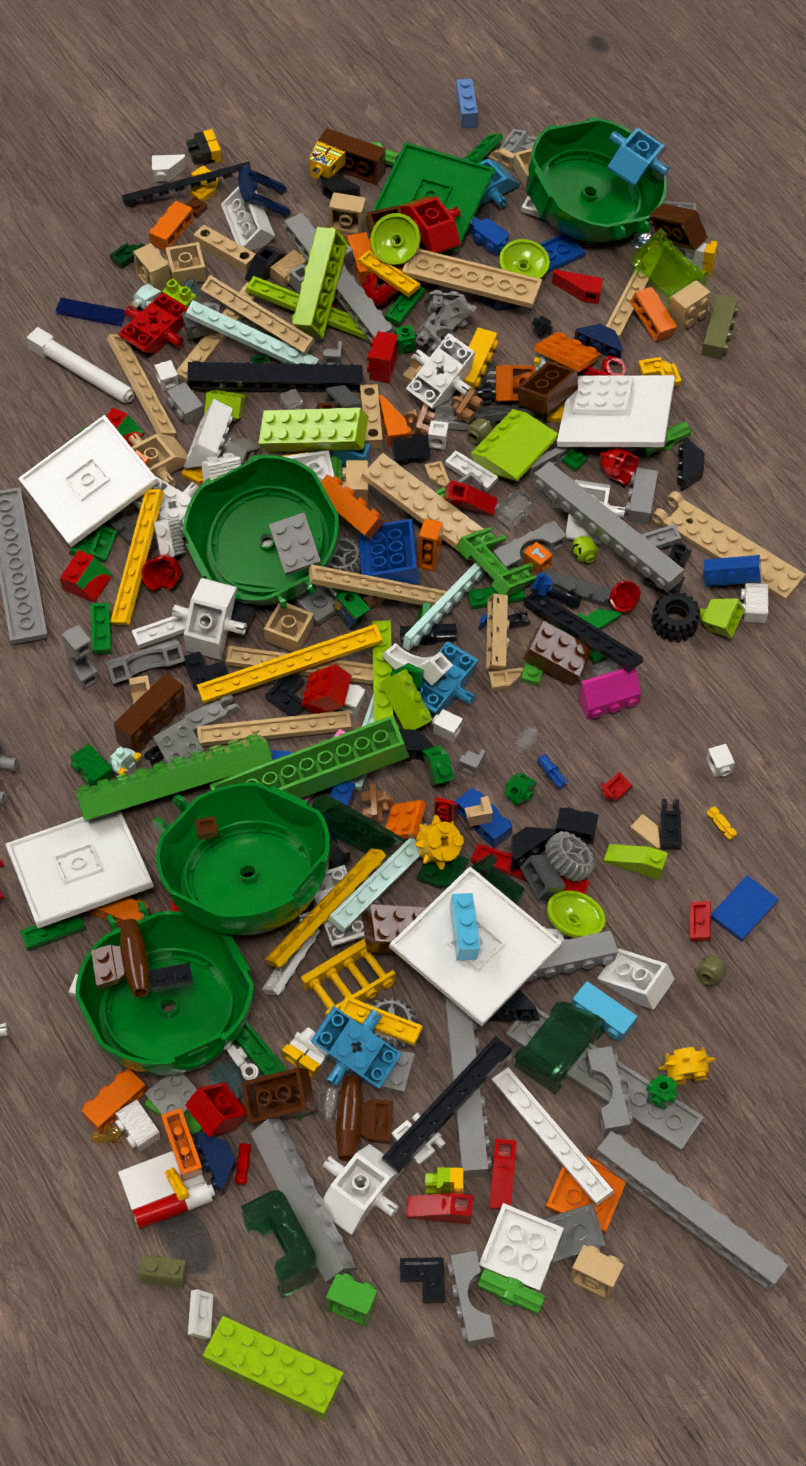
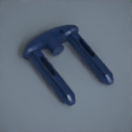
(248, 183)

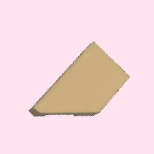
(503, 157)
(436, 473)
(504, 678)
(647, 831)

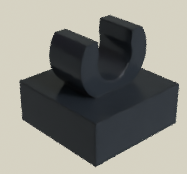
(680, 554)

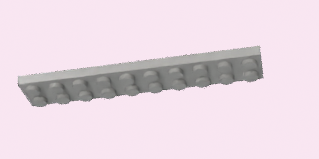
(18, 572)
(672, 1126)

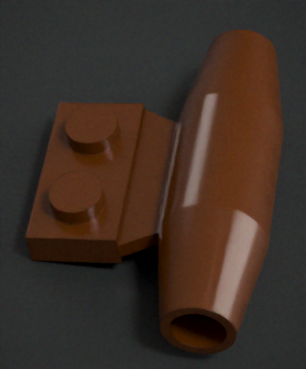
(122, 961)
(359, 1119)

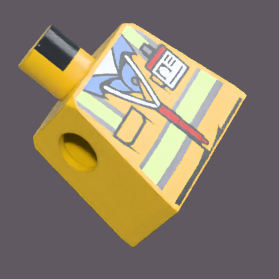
(326, 160)

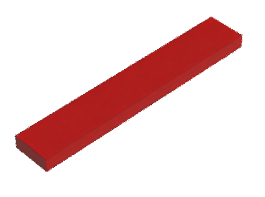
(503, 864)

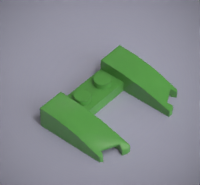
(478, 546)

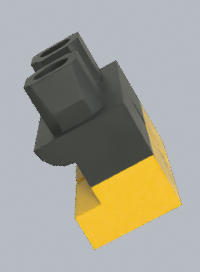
(205, 146)

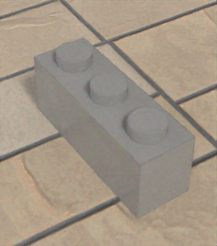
(641, 495)

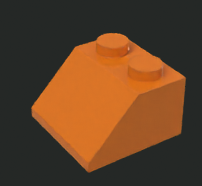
(509, 379)

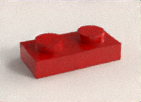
(700, 921)

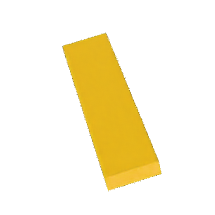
(389, 274)
(388, 1025)

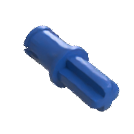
(551, 771)

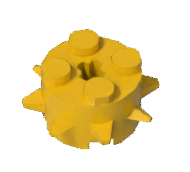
(439, 842)
(687, 1065)

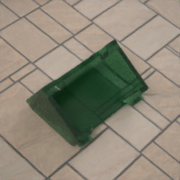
(559, 1044)

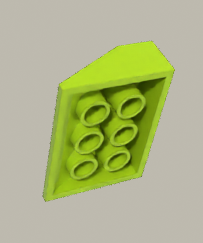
(514, 445)

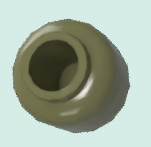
(478, 430)
(711, 970)

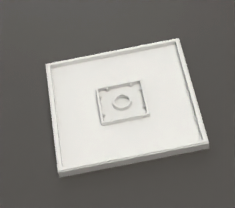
(641, 427)
(88, 480)
(78, 867)
(509, 952)

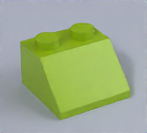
(234, 400)

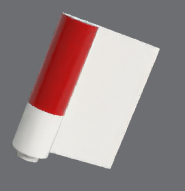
(153, 1197)

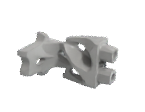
(444, 323)

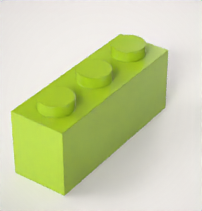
(406, 700)

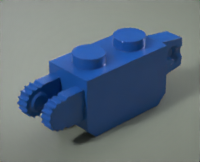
(489, 235)

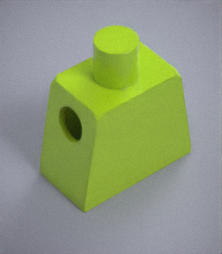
(722, 616)

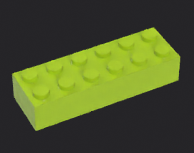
(320, 282)
(313, 429)
(273, 1367)

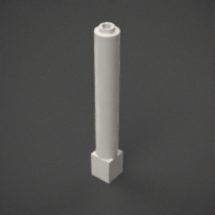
(44, 345)

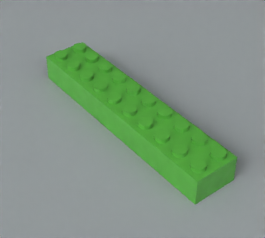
(329, 761)
(172, 777)

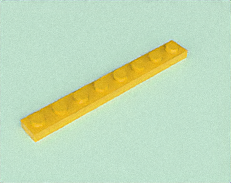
(137, 557)
(325, 907)

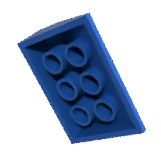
(391, 553)

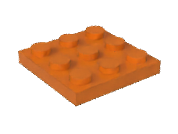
(567, 351)
(569, 1195)

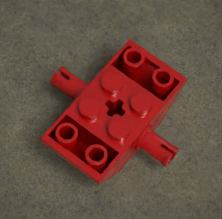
(434, 222)
(155, 324)

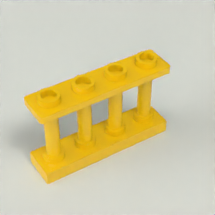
(346, 960)

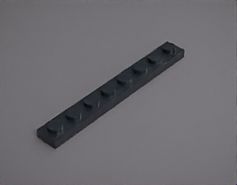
(179, 185)
(583, 631)
(446, 1104)

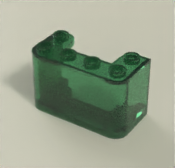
(274, 1214)

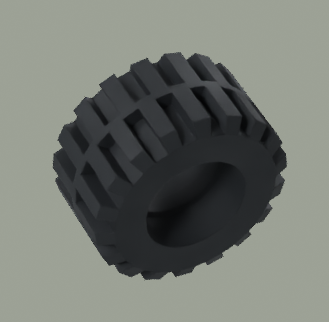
(672, 628)

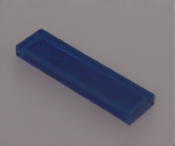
(90, 312)

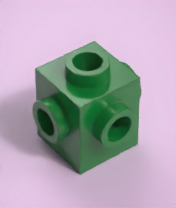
(406, 339)
(520, 788)
(662, 1091)

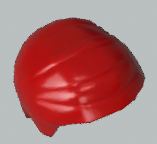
(624, 596)

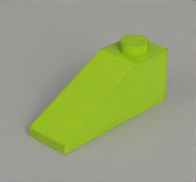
(637, 859)

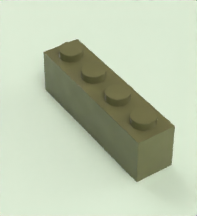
(719, 326)

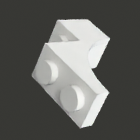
(433, 667)

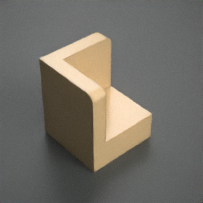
(412, 371)
(139, 686)
(479, 814)

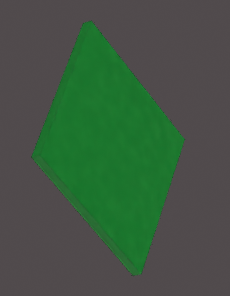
(430, 173)

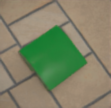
(96, 543)

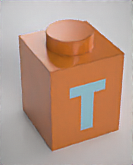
(538, 556)

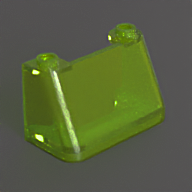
(666, 265)

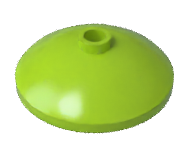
(387, 231)
(525, 254)
(575, 914)

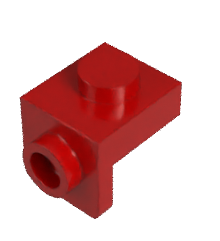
(616, 787)

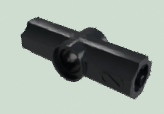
(438, 632)

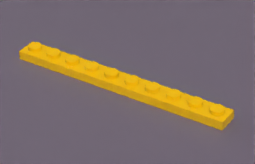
(289, 663)

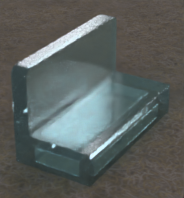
(231, 1075)

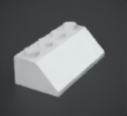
(247, 221)
(209, 434)

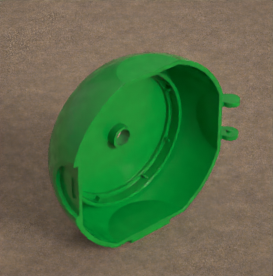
(575, 161)
(233, 517)
(258, 833)
(194, 1033)

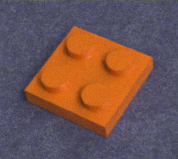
(406, 818)

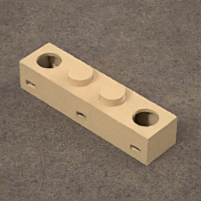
(224, 248)
(371, 407)
(497, 625)

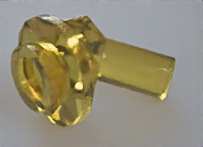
(111, 1134)

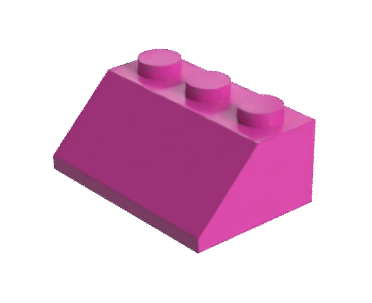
(609, 693)

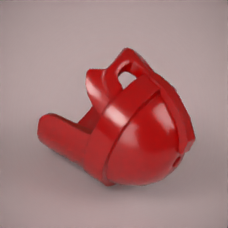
(379, 295)
(619, 464)
(161, 572)

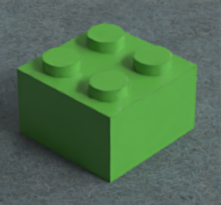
(352, 1299)

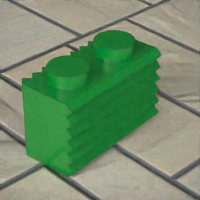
(90, 765)

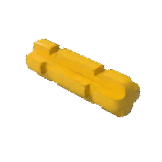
(721, 822)
(176, 1184)

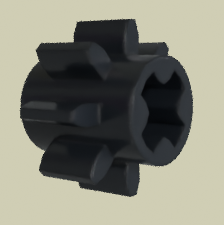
(542, 326)
(486, 392)

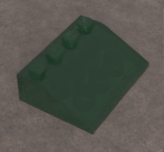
(354, 826)

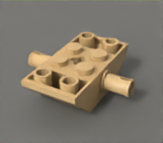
(163, 453)

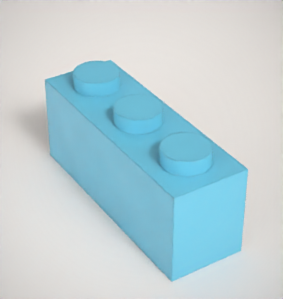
(464, 926)
(617, 1018)

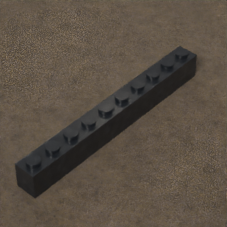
(273, 376)

